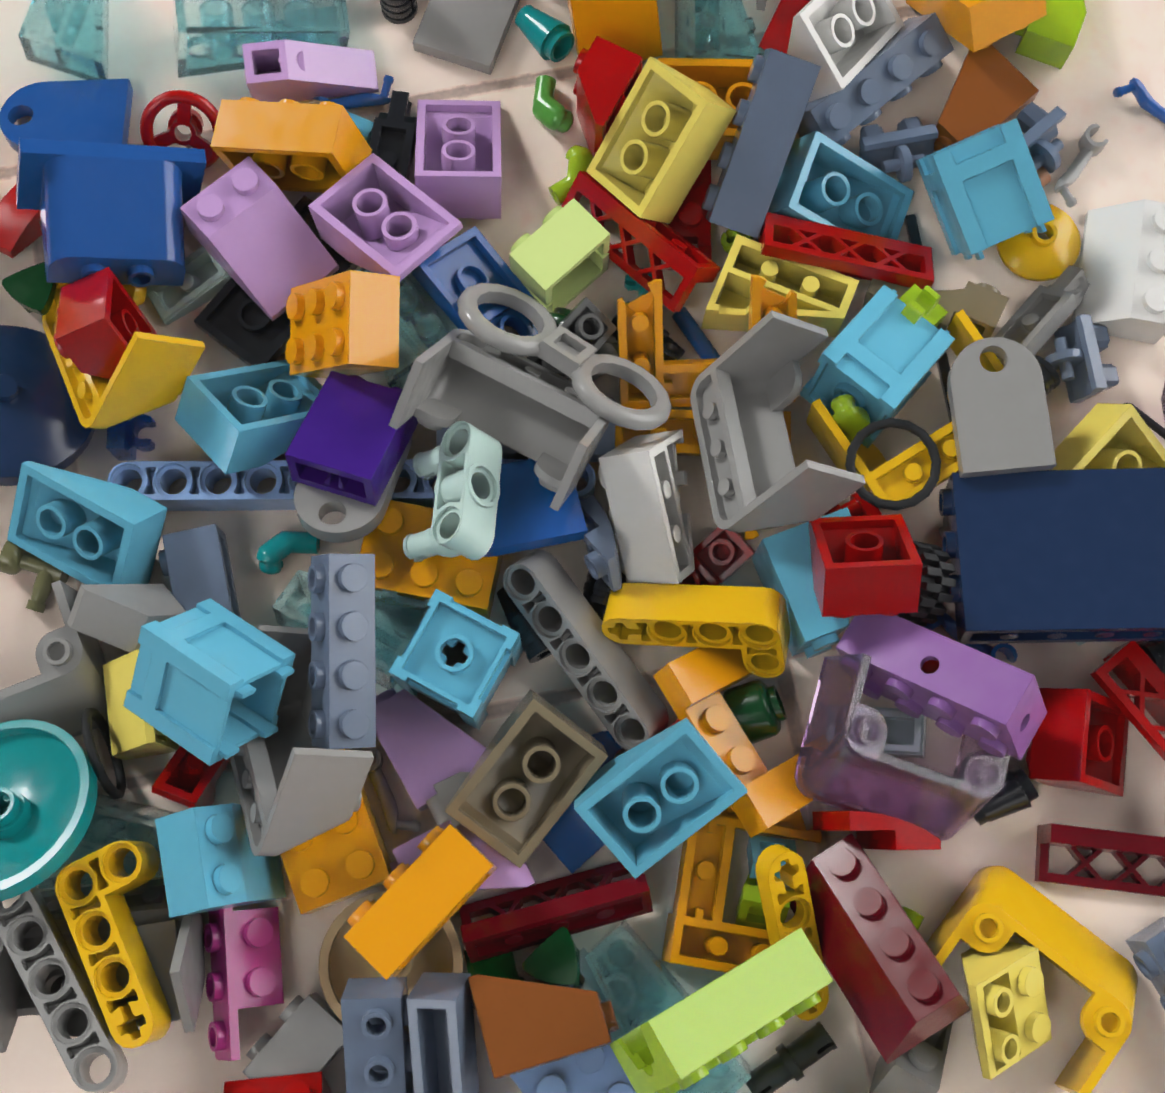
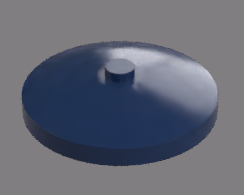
(34, 406)

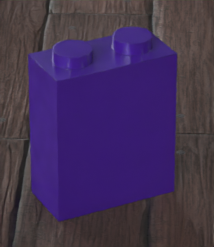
(348, 439)

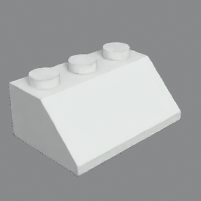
(841, 38)
(1125, 269)

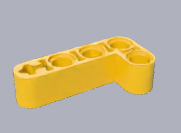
(705, 618)
(124, 943)

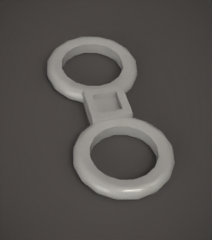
(566, 353)

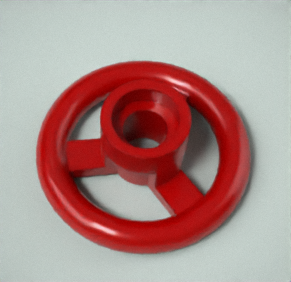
(181, 116)

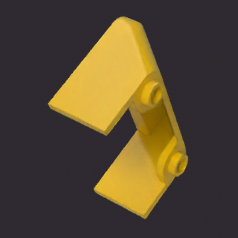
(145, 379)
(909, 470)
(1003, 905)

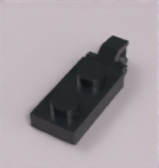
(395, 134)

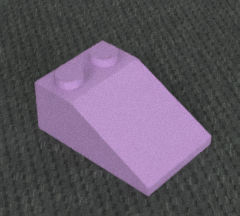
(460, 156)
(381, 219)
(257, 236)

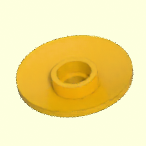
(1039, 258)

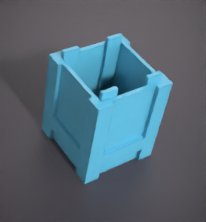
(985, 189)
(878, 360)
(209, 680)
(465, 686)

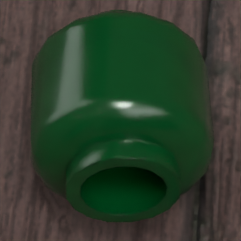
(756, 709)

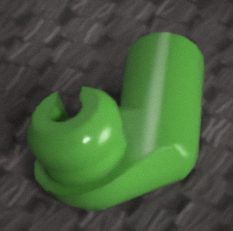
(547, 109)

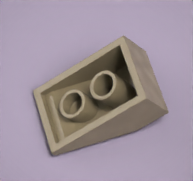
(526, 778)

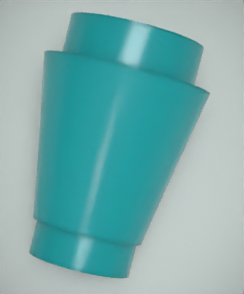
(546, 34)

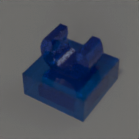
(124, 440)

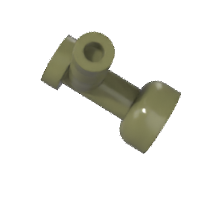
(15, 559)

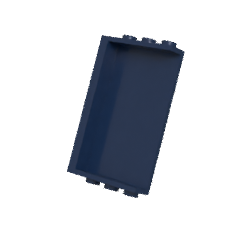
(1057, 555)

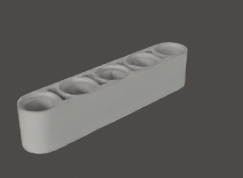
(587, 656)
(72, 998)

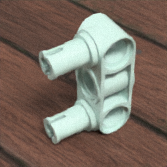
(464, 492)

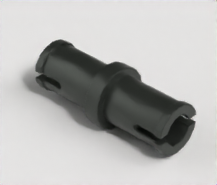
(791, 1060)

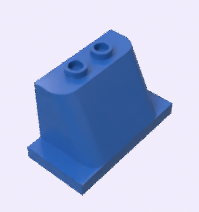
(110, 207)

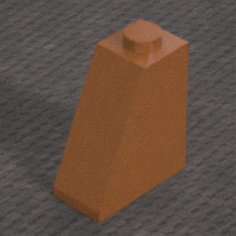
(982, 96)
(538, 1022)

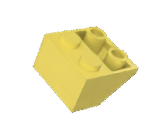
(129, 734)
(1006, 1005)

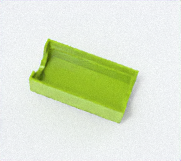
(723, 1017)

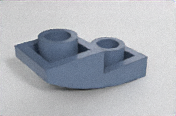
(601, 546)

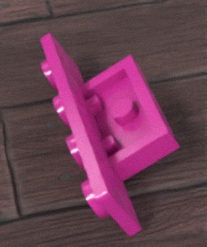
(243, 971)

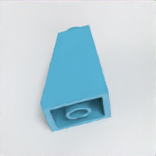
(786, 566)

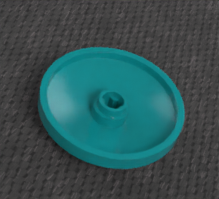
(44, 802)

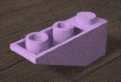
(307, 70)

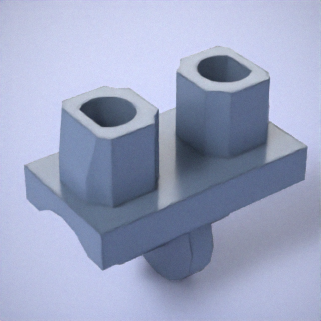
(1039, 131)
(897, 149)
(1079, 358)

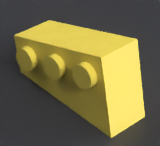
(821, 292)

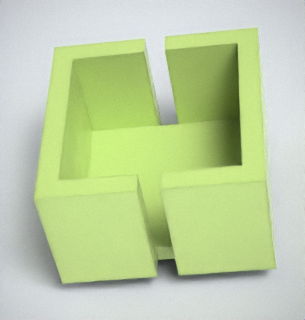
(561, 255)

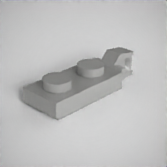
(1046, 310)

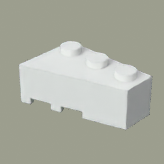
(646, 508)

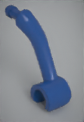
(1143, 98)
(364, 99)
(949, 625)

